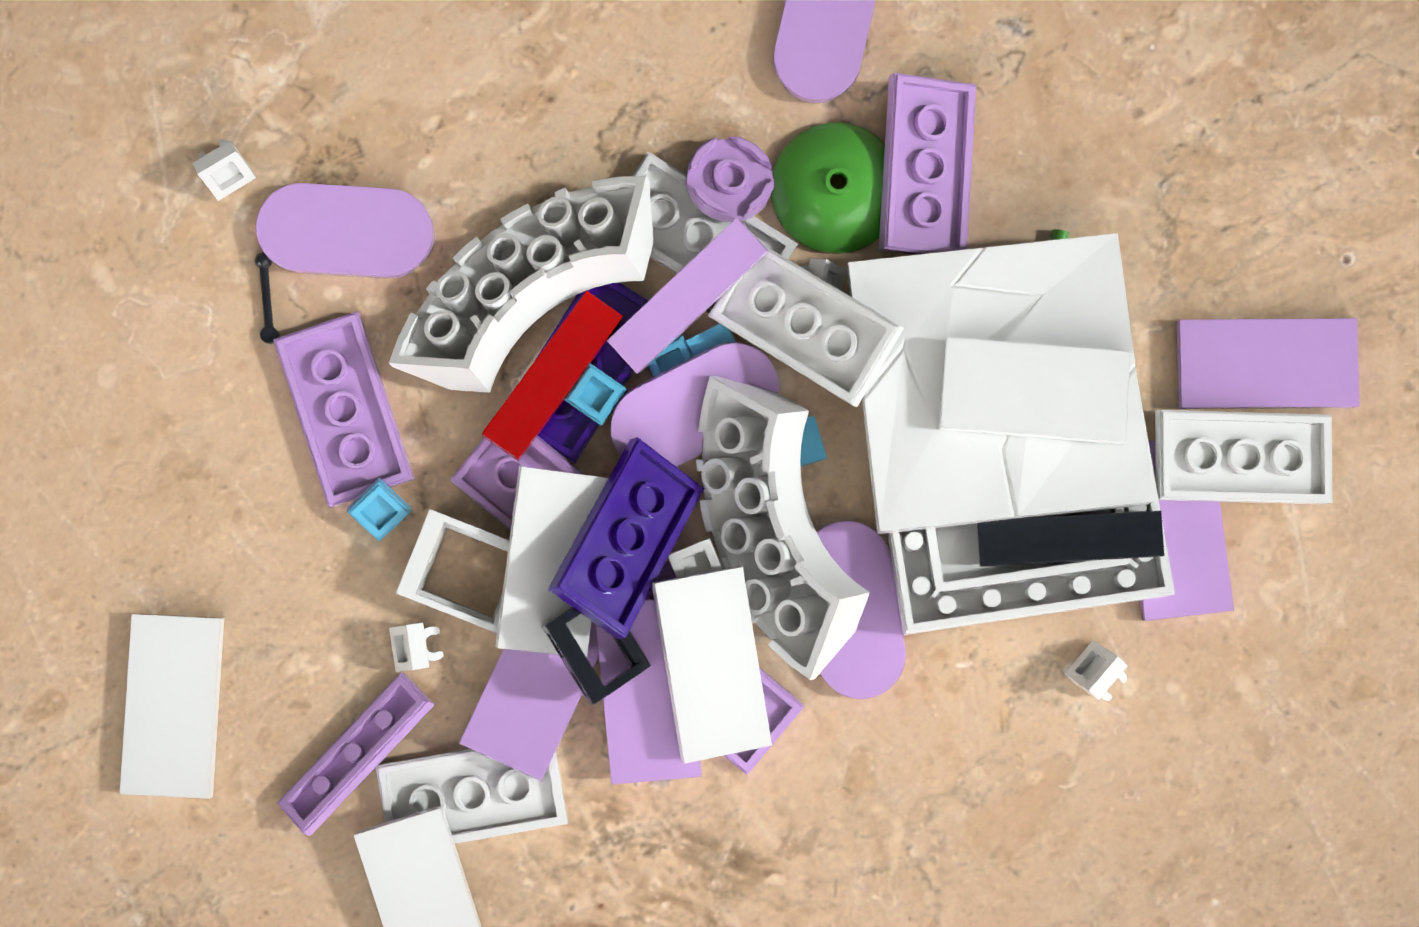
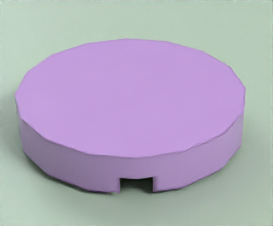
(729, 179)

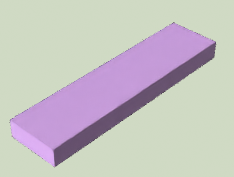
(687, 295)
(355, 754)

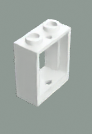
(422, 560)

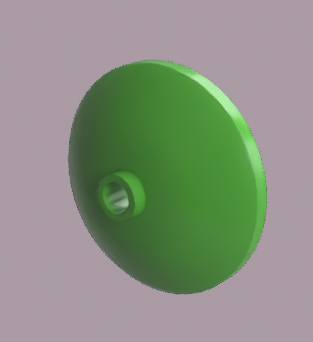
(808, 204)

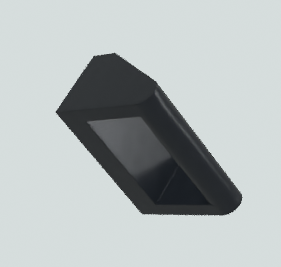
(579, 666)

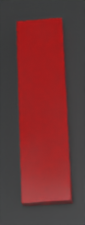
(552, 376)

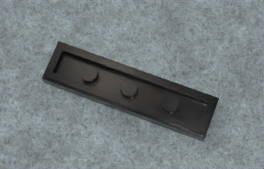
(1070, 538)

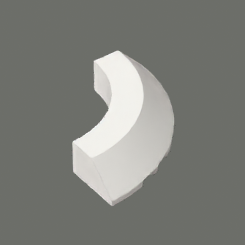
(520, 275)
(764, 524)

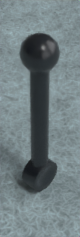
(268, 333)

